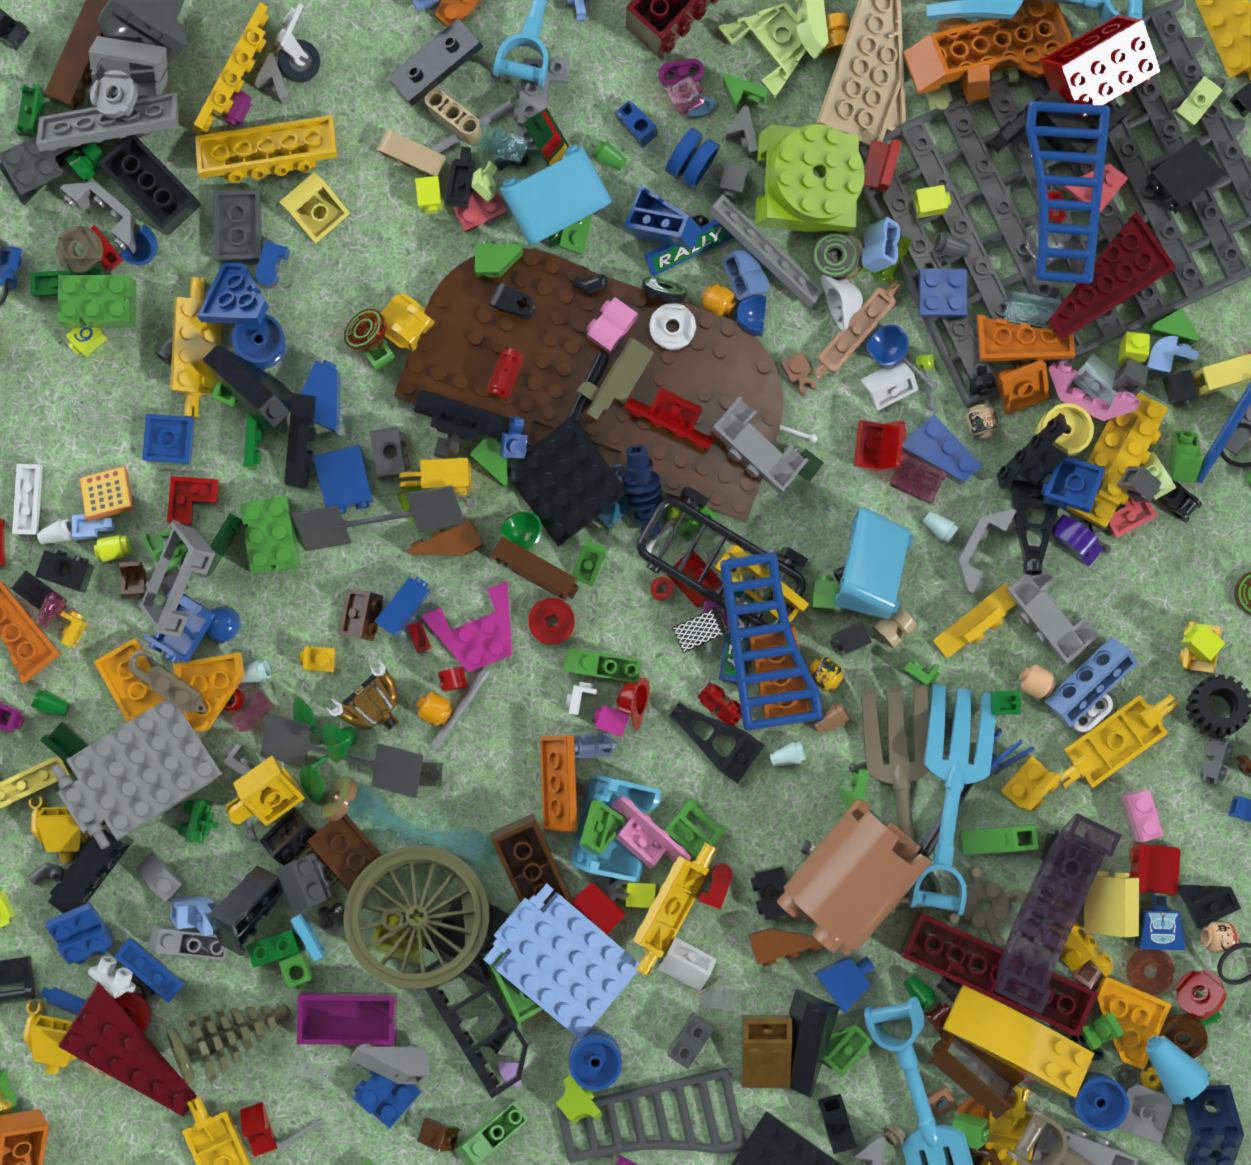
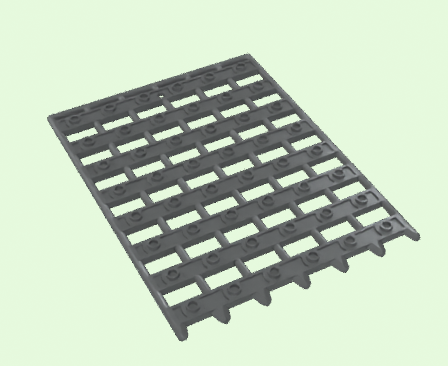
(1012, 229)

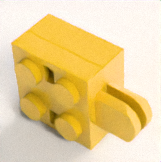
(441, 473)
(265, 792)

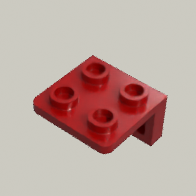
(879, 445)
(1155, 867)

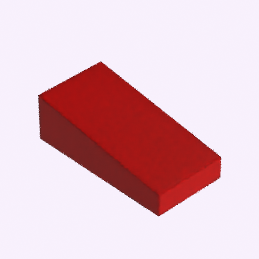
(1054, 214)
(419, 637)

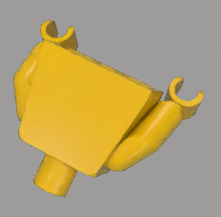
(56, 830)
(42, 1038)

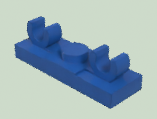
(149, 969)

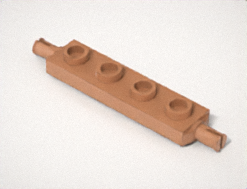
(858, 329)

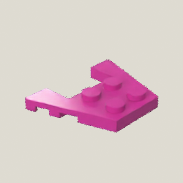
(480, 640)

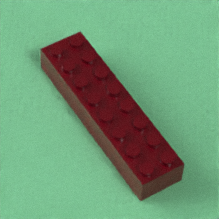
(976, 966)

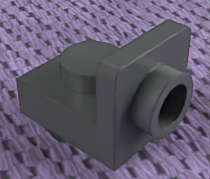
(448, 447)

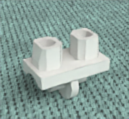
(114, 981)

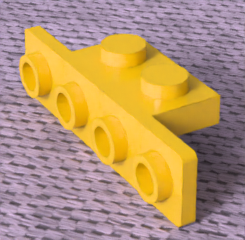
(975, 622)
(1083, 947)

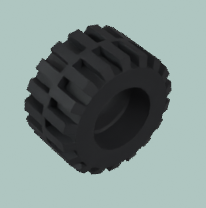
(1232, 693)

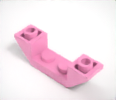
(1062, 377)

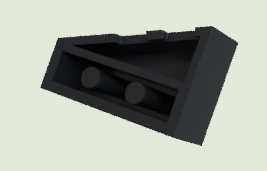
(243, 908)

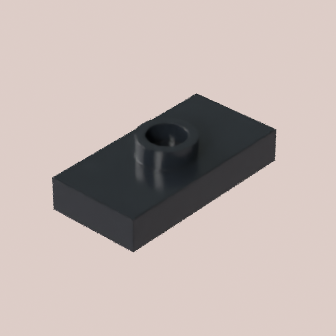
(31, 589)

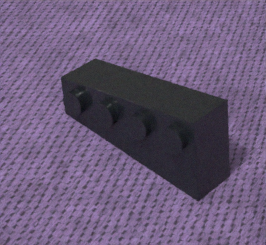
(88, 872)

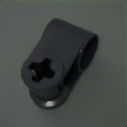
(508, 301)
(1181, 502)

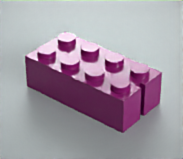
(347, 1018)

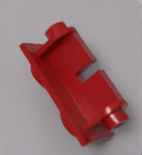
(505, 373)
(715, 696)

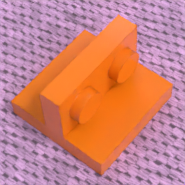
(1023, 386)

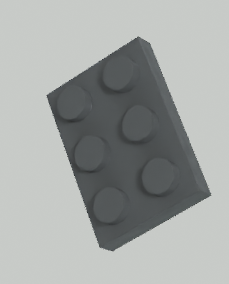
(237, 225)

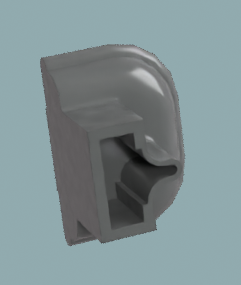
(146, 23)

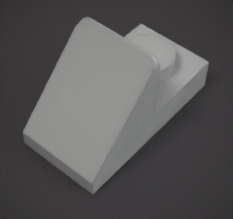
(271, 75)
(743, 127)
(871, 1150)

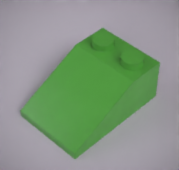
(518, 1002)

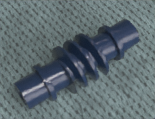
(642, 485)

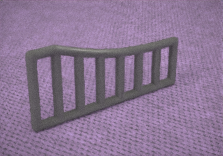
(665, 1142)

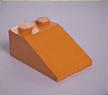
(23, 1138)

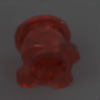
(938, 1016)

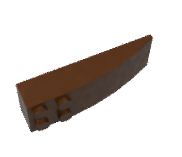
(528, 859)

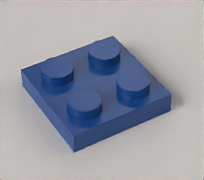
(942, 292)
(168, 439)

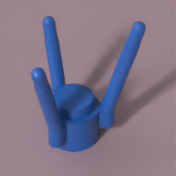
(997, 765)

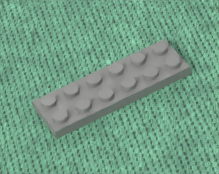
(91, 126)

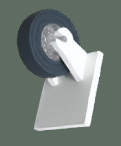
(296, 57)

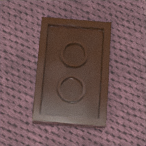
(343, 849)

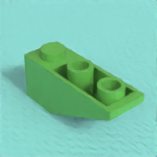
(602, 665)
(999, 839)
(491, 1134)

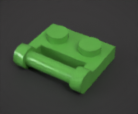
(688, 834)

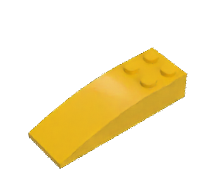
(1019, 1041)

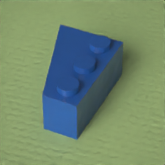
(660, 221)
(941, 449)

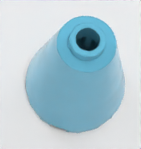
(1176, 1070)

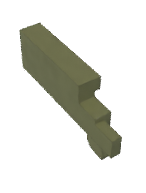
(619, 380)

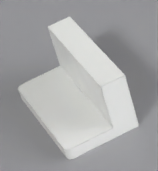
(890, 384)
(687, 964)

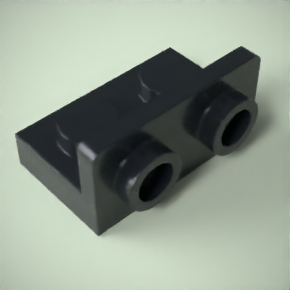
(288, 837)

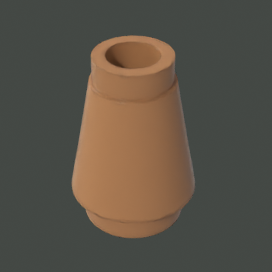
(832, 718)

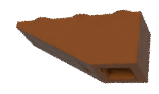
(454, 542)
(777, 943)

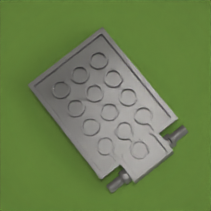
(135, 773)

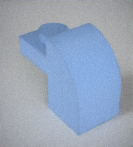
(1165, 351)
(192, 912)

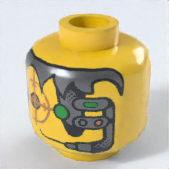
(826, 673)

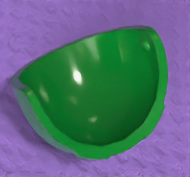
(522, 529)

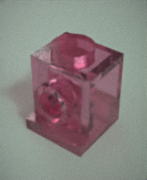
(686, 94)

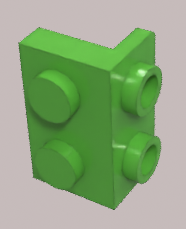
(572, 237)

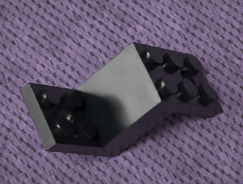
(1011, 131)

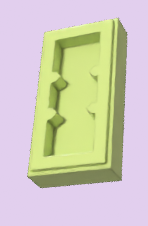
(1198, 101)
(1156, 468)

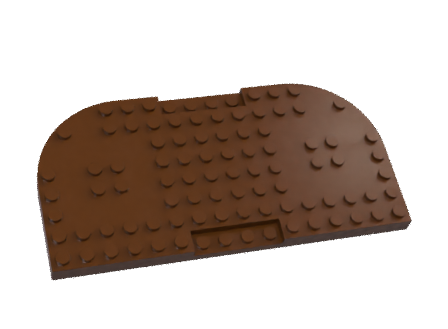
(711, 371)

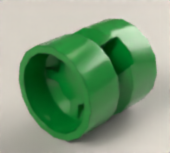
(86, 160)

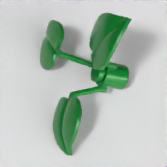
(335, 740)

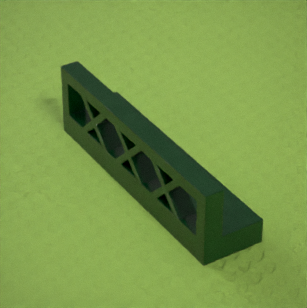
(64, 742)

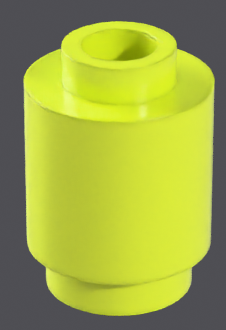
(112, 548)

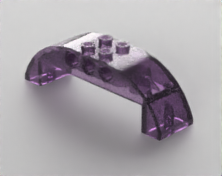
(1052, 910)

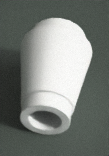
(56, 532)

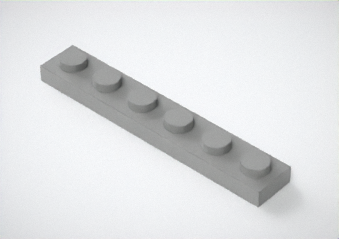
(765, 250)

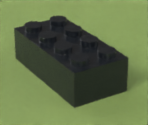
(149, 184)

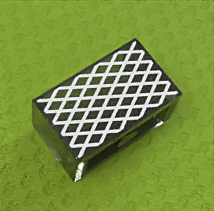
(701, 629)

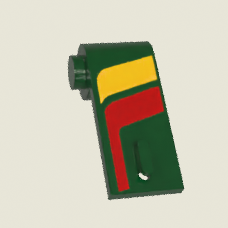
(547, 136)

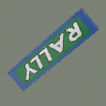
(670, 256)
(727, 666)

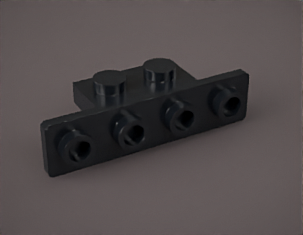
(459, 417)
(300, 440)
(1038, 456)

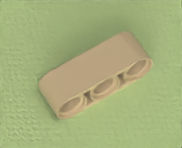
(458, 125)
(410, 153)

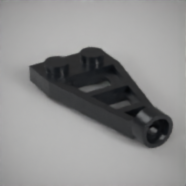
(1027, 494)
(741, 755)

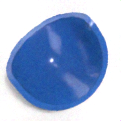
(146, 248)
(752, 314)
(888, 345)

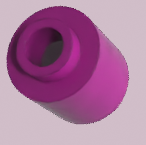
(239, 108)

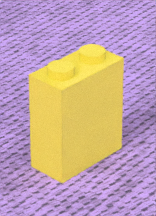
(1223, 375)
(1112, 905)

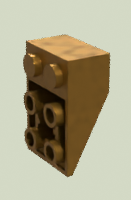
(766, 1051)

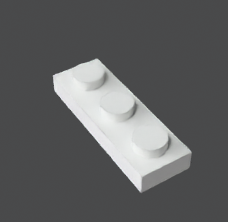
(27, 499)

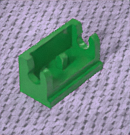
(30, 110)

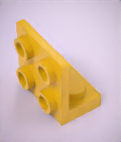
(1030, 785)

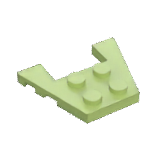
(777, 35)

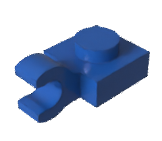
(9, 263)
(514, 443)

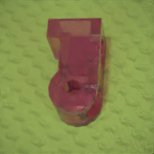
(253, 712)

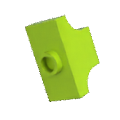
(577, 1102)

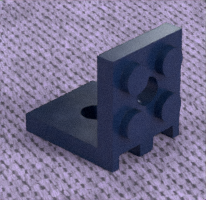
(1216, 1134)

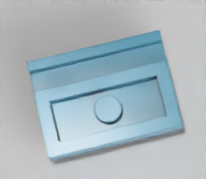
(309, 937)

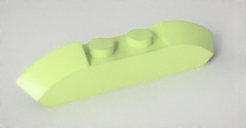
(812, 26)

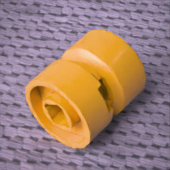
(837, 28)

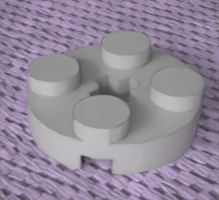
(120, 105)

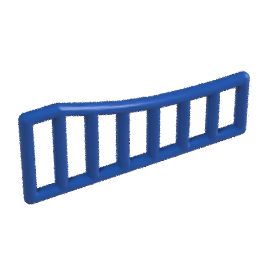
(1043, 180)
(791, 647)

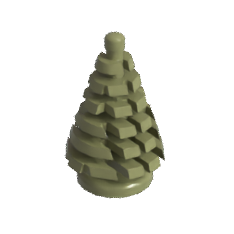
(214, 1040)

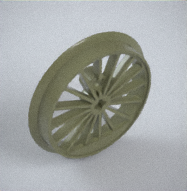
(474, 910)

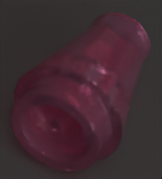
(51, 607)

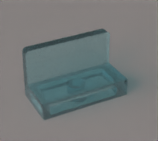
(1029, 309)

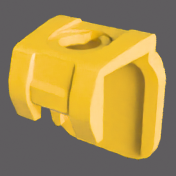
(405, 321)

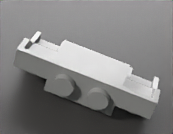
(535, 99)
(754, 450)
(1047, 619)
(1096, 1151)

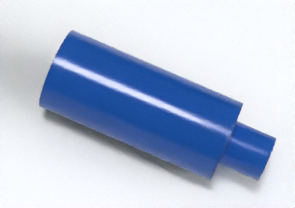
(63, 1000)

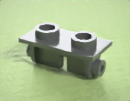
(1216, 769)

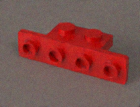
(674, 414)

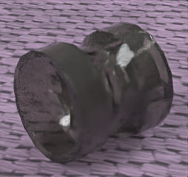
(331, 916)

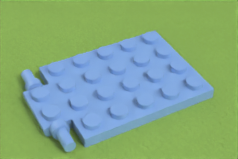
(561, 960)

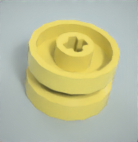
(1079, 428)

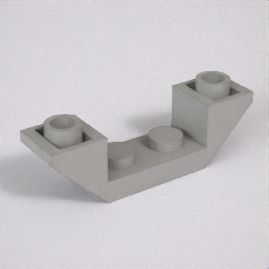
(82, 195)
(969, 575)

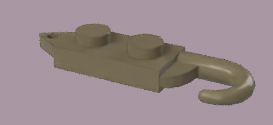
(168, 685)

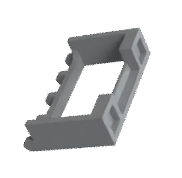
(198, 560)

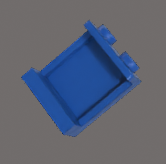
(344, 479)
(193, 632)

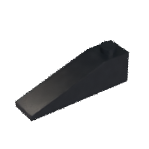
(257, 391)
(811, 1032)

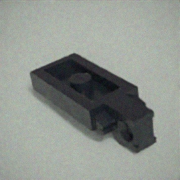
(460, 180)

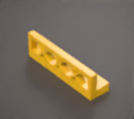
(759, 571)

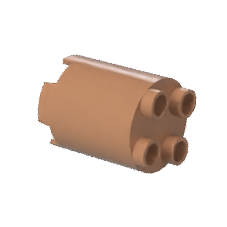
(853, 879)

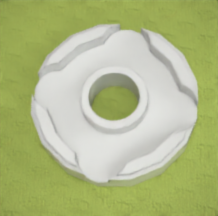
(667, 339)

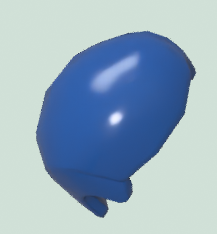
(224, 625)

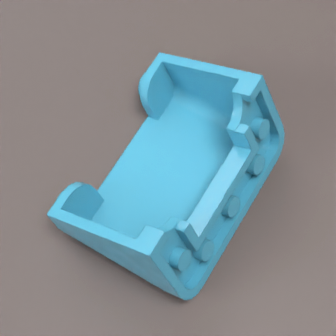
(555, 196)
(873, 565)
(616, 859)

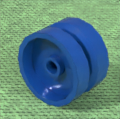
(692, 157)
(263, 354)
(594, 1074)
(1104, 1114)

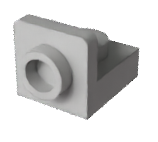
(240, 765)

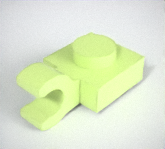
(483, 181)

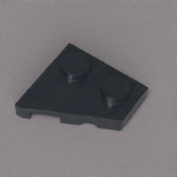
(1208, 902)

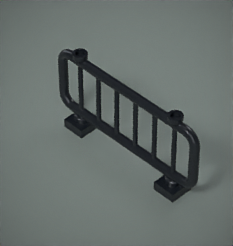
(688, 507)

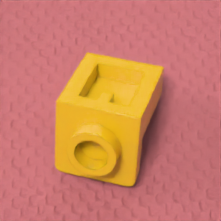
(74, 631)
(318, 658)

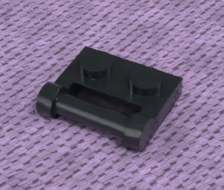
(15, 971)

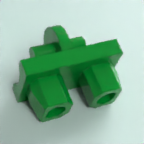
(200, 820)

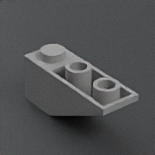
(185, 943)
(397, 1064)

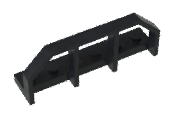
(465, 1040)

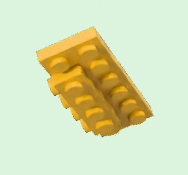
(230, 78)
(266, 149)
(1121, 445)

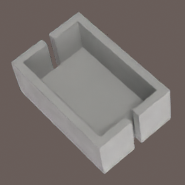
(140, 61)

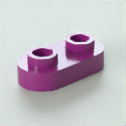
(680, 71)

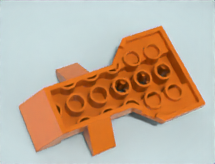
(976, 49)

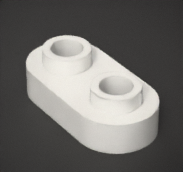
(1095, 715)

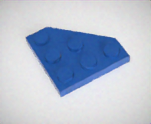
(233, 298)

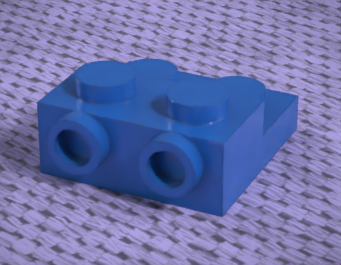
(1073, 485)
(80, 934)
(385, 1098)

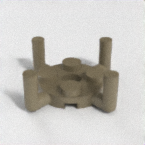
(999, 905)

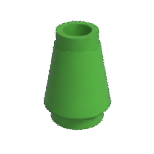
(608, 155)

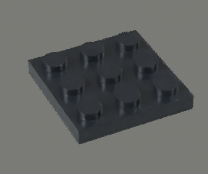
(496, 919)

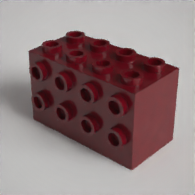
(663, 21)

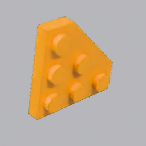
(216, 679)
(1137, 1014)

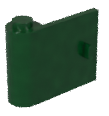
(221, 541)

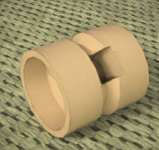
(892, 630)

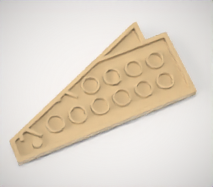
(868, 79)

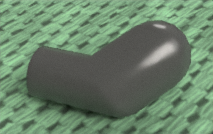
(46, 870)

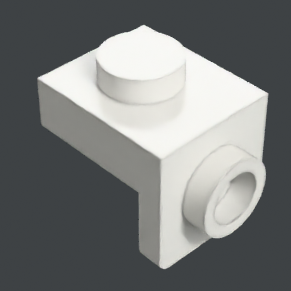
(573, 701)

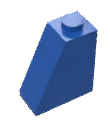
(325, 386)
(403, 606)

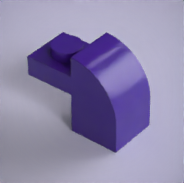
(1077, 538)

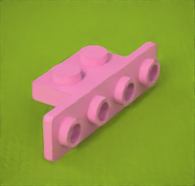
(644, 836)

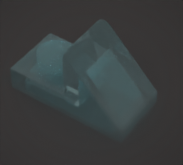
(506, 145)

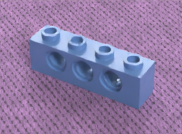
(1091, 682)

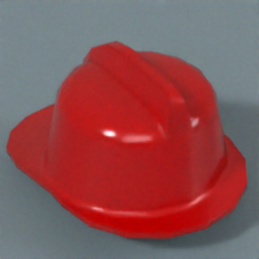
(634, 700)

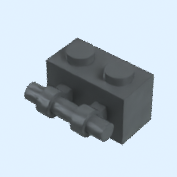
(304, 882)

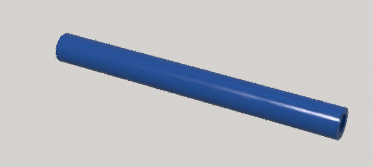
(1225, 434)

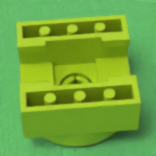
(792, 191)

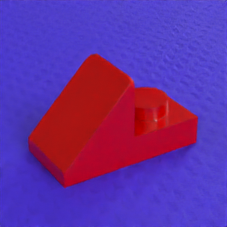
(257, 1129)

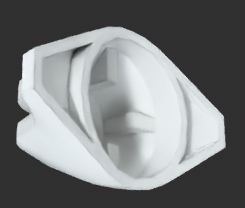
(845, 298)

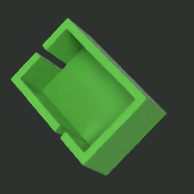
(97, 300)
(270, 535)

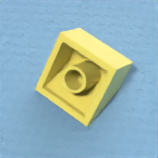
(314, 207)

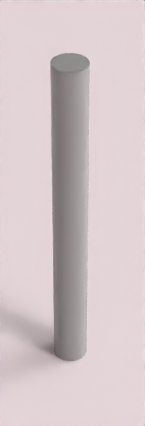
(484, 120)
(460, 708)

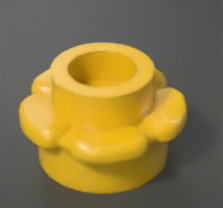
(1145, 1078)

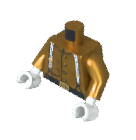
(370, 701)

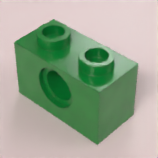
(274, 947)

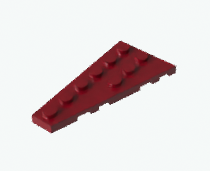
(1121, 271)
(116, 1046)

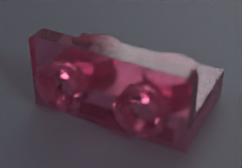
(918, 479)

